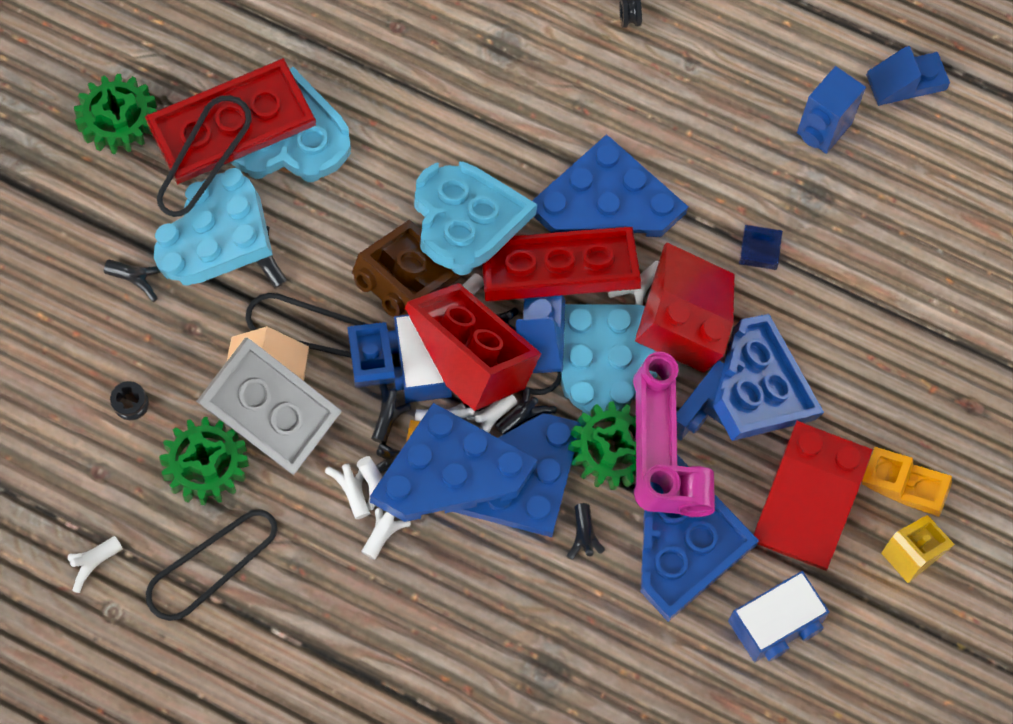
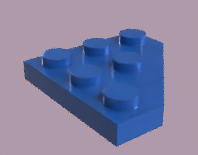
(608, 192)
(762, 383)
(450, 469)
(541, 497)
(688, 553)

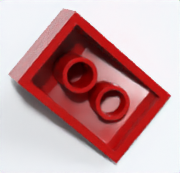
(688, 309)
(472, 346)
(811, 495)

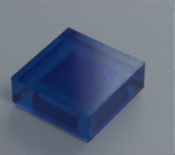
(760, 247)

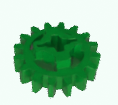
(99, 122)
(596, 441)
(221, 454)

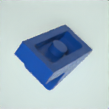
(907, 76)
(544, 329)
(371, 355)
(700, 403)

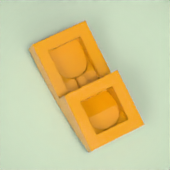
(906, 483)

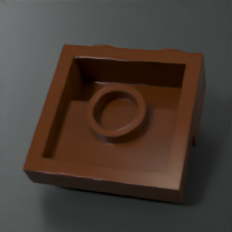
(399, 269)

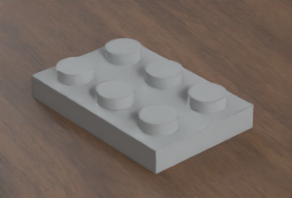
(269, 406)

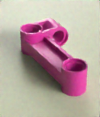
(685, 489)

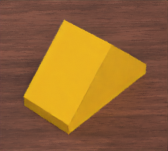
(916, 547)

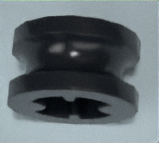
(630, 12)
(138, 409)

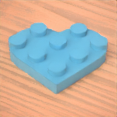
(308, 153)
(467, 215)
(217, 234)
(601, 354)

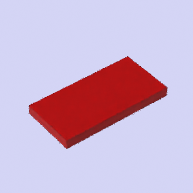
(276, 114)
(563, 264)

